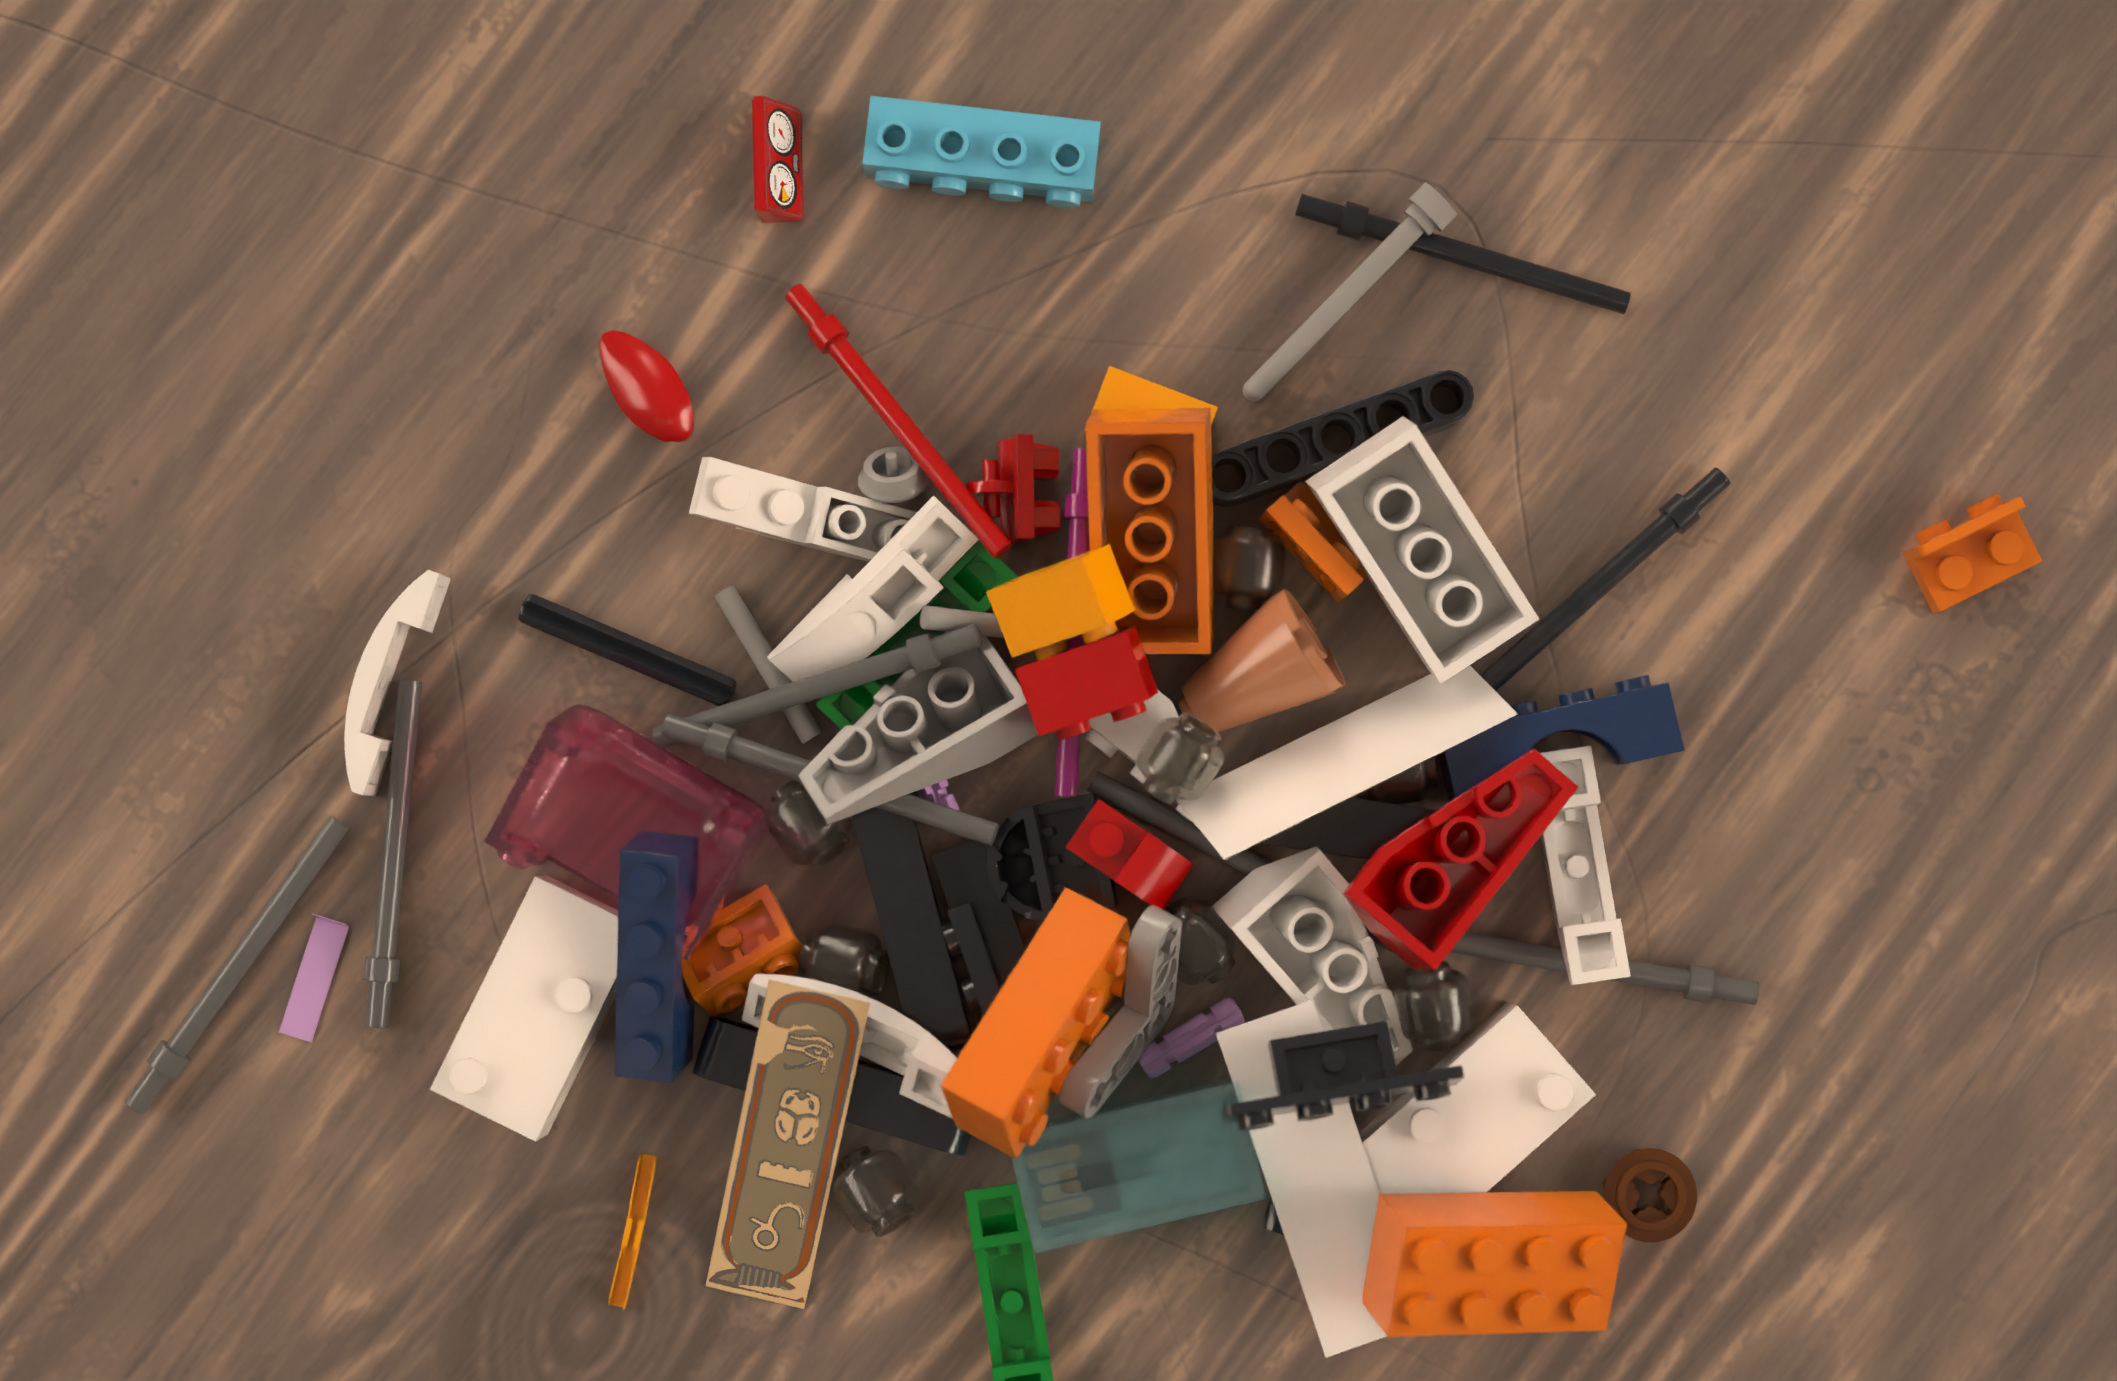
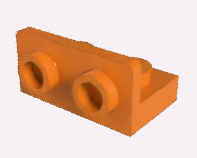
(1314, 541)
(1973, 554)
(743, 941)

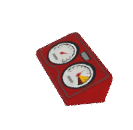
(777, 161)

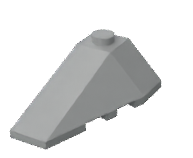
(922, 734)

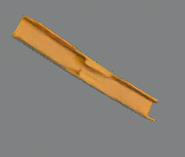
(633, 1230)

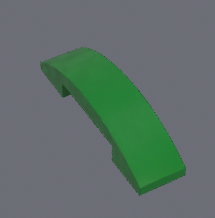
(963, 590)
(1009, 1284)

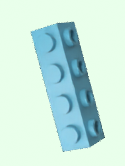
(981, 151)

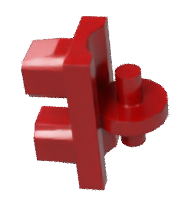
(1009, 488)

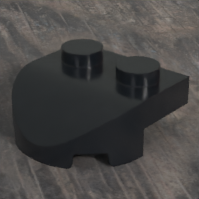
(1031, 860)

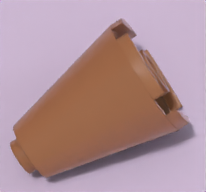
(1263, 668)

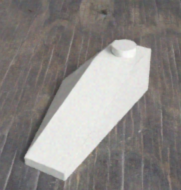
(1313, 942)

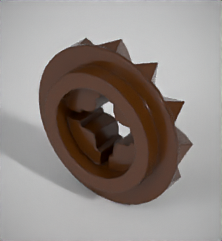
(1677, 1194)

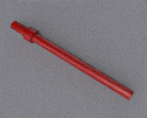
(831, 337)

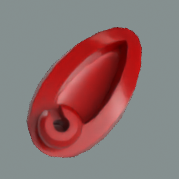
(646, 387)

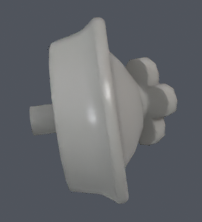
(892, 476)

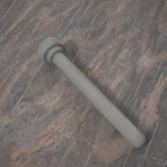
(1424, 215)

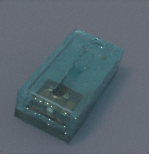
(1137, 1166)

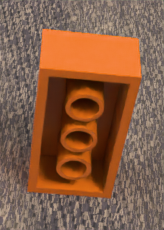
(1156, 513)
(1039, 1024)
(1493, 1263)

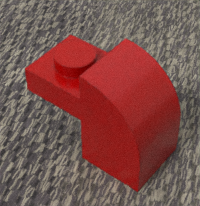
(1130, 855)

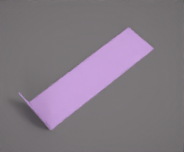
(314, 978)

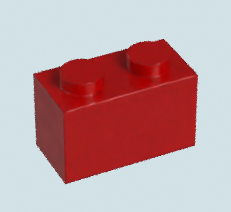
(1088, 683)

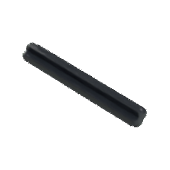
(627, 650)

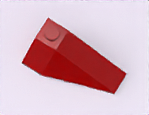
(1445, 869)

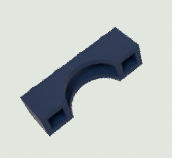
(1628, 725)
(653, 908)

